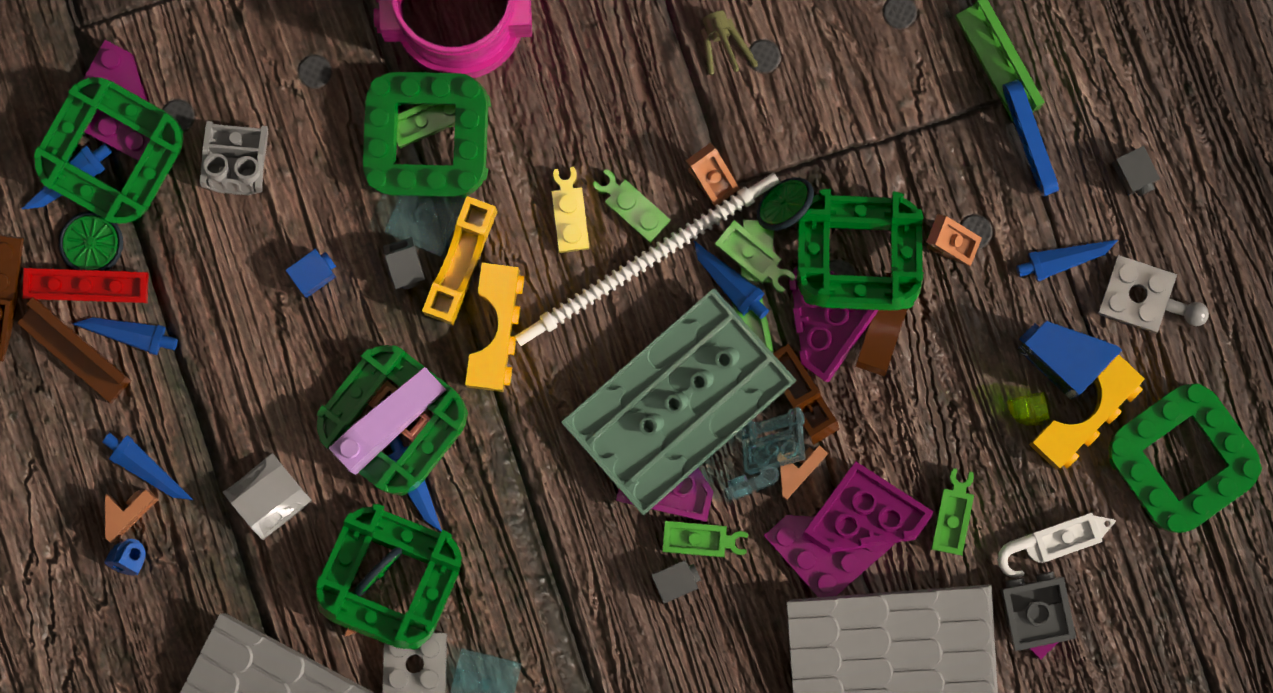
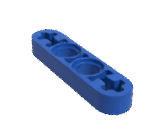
(1030, 138)

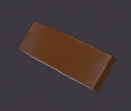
(805, 395)

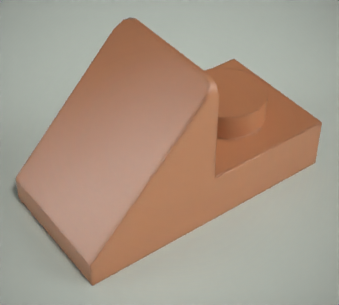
(712, 174)
(953, 240)
(792, 476)
(120, 520)

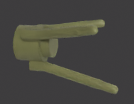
(718, 28)

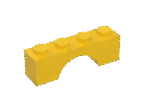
(461, 260)
(489, 366)
(1114, 385)

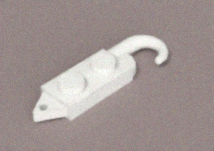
(1056, 541)

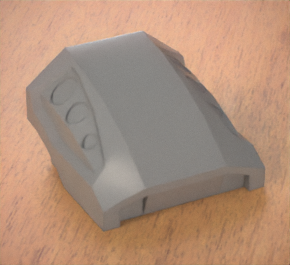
(228, 158)
(267, 497)

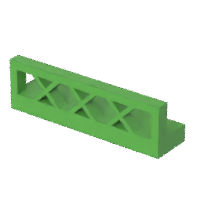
(996, 52)

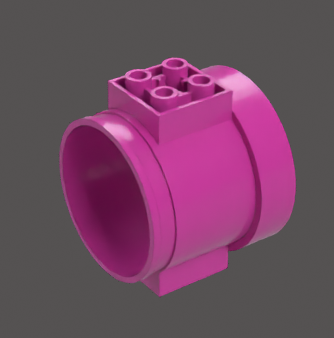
(471, 59)

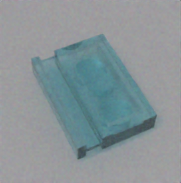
(485, 674)

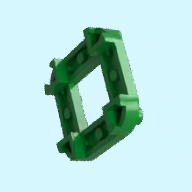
(68, 129)
(469, 137)
(867, 213)
(428, 446)
(1147, 484)
(373, 619)

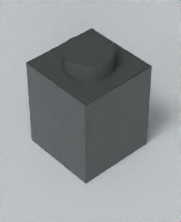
(1136, 172)
(404, 263)
(676, 581)

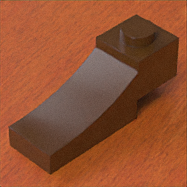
(880, 340)

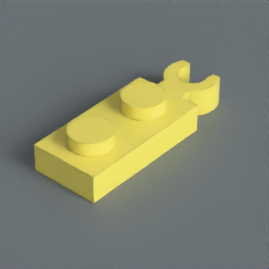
(569, 214)

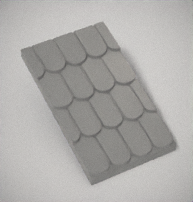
(894, 642)
(250, 662)

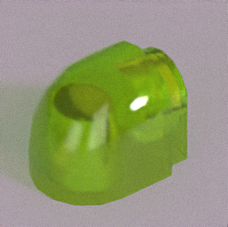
(1029, 409)

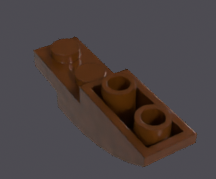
(10, 282)

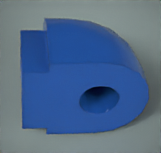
(126, 557)

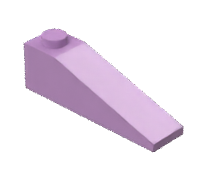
(386, 421)

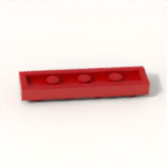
(85, 285)

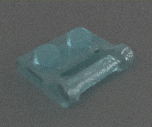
(777, 448)
(742, 487)

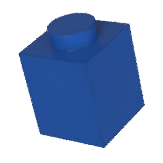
(312, 272)

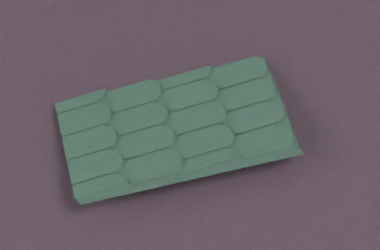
(678, 401)

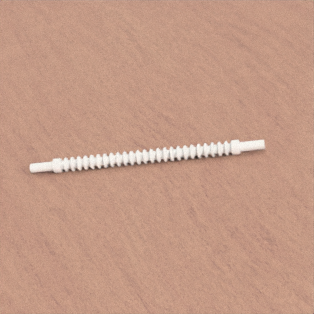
(549, 321)

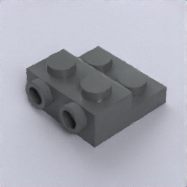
(1037, 611)

